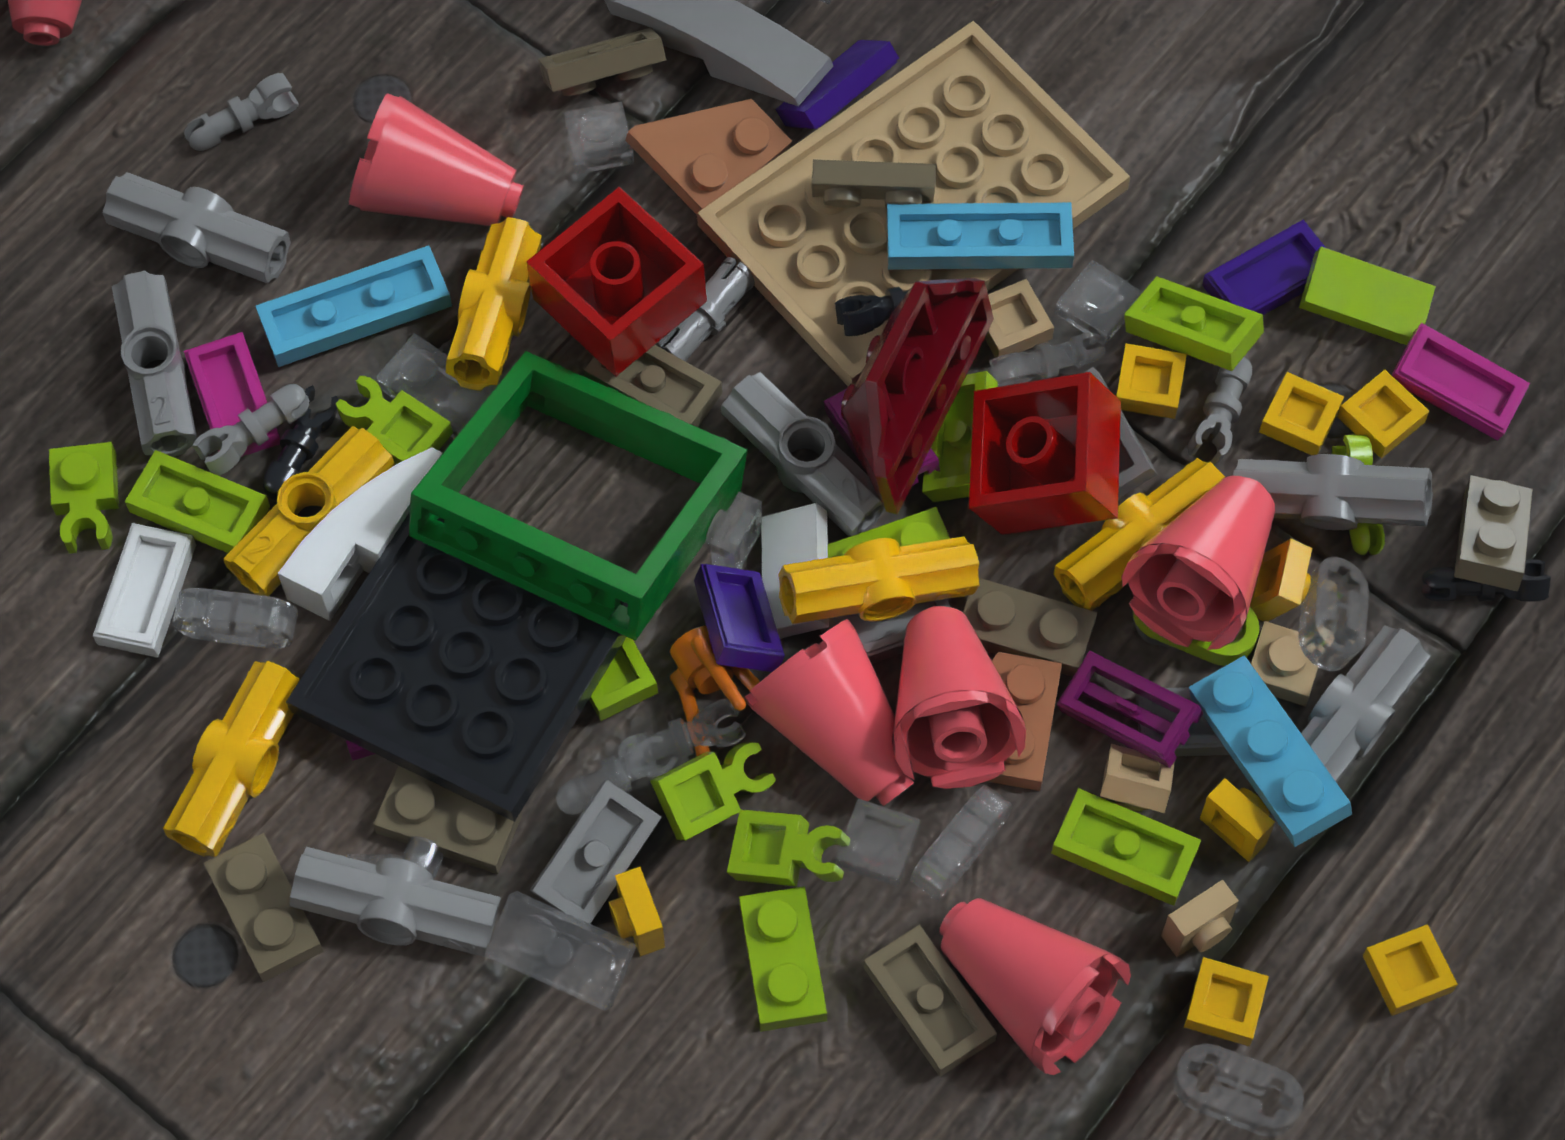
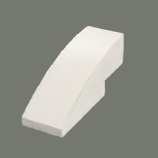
(352, 537)

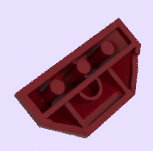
(914, 380)

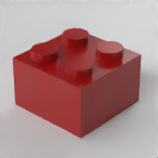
(617, 281)
(1045, 454)

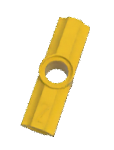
(493, 305)
(337, 475)
(1096, 567)
(878, 579)
(233, 760)

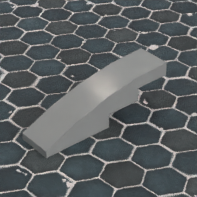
(733, 43)

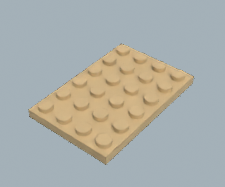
(953, 108)

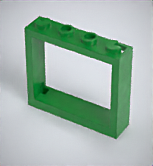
(546, 562)

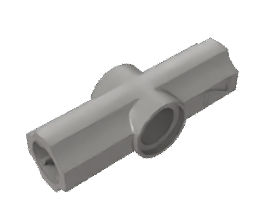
(196, 227)
(157, 392)
(781, 428)
(1342, 491)
(1362, 703)
(394, 901)

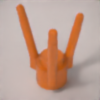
(699, 670)

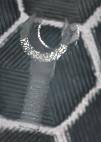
(418, 850)

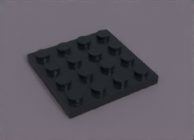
(455, 674)

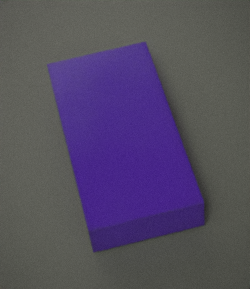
(846, 80)
(1268, 272)
(738, 618)

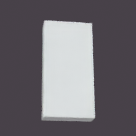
(788, 539)
(144, 590)

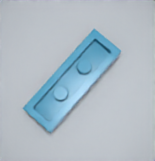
(980, 236)
(353, 306)
(1270, 751)

